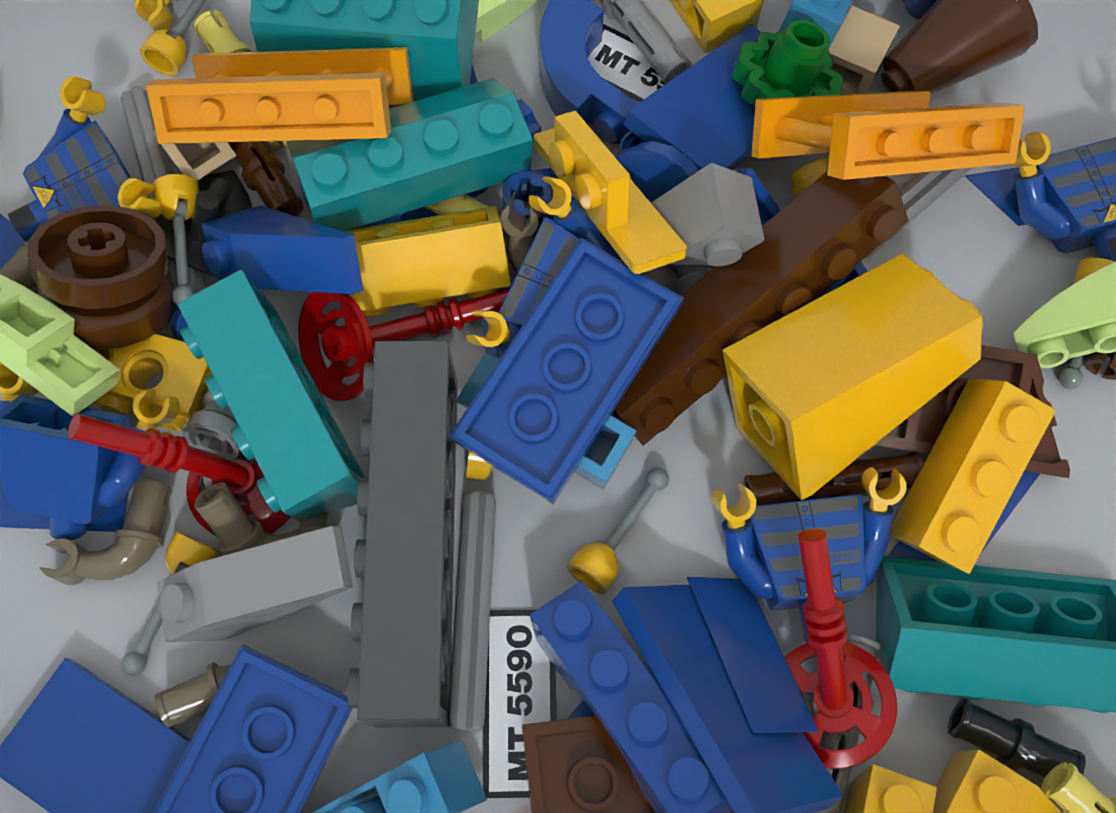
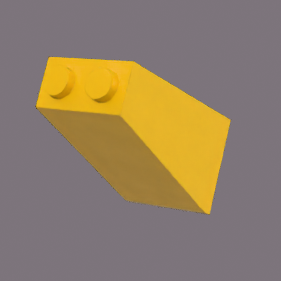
(849, 369)

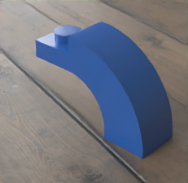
(569, 81)

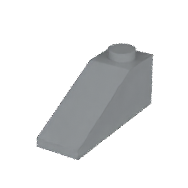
(713, 216)
(253, 586)

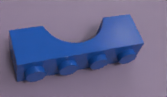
(627, 702)

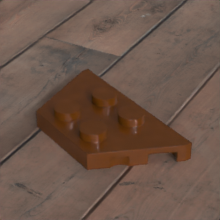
(1018, 368)

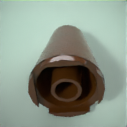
(959, 42)

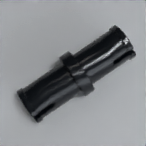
(1011, 741)

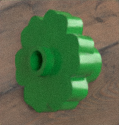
(787, 64)

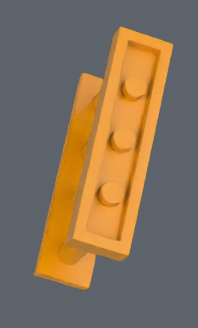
(283, 96)
(887, 133)

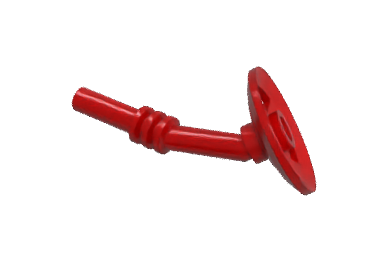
(358, 339)
(174, 453)
(830, 683)

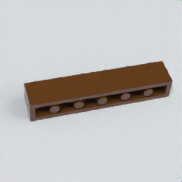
(803, 255)

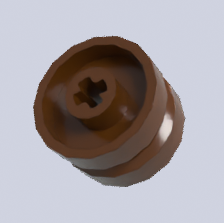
(104, 272)

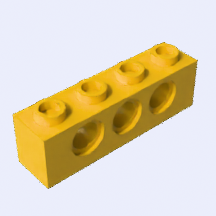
(138, 362)

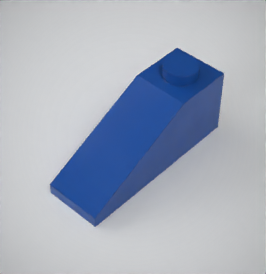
(282, 252)

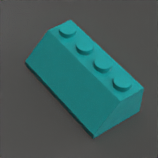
(435, 31)
(432, 155)
(272, 399)
(998, 634)

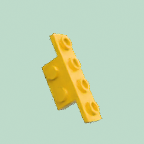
(608, 195)

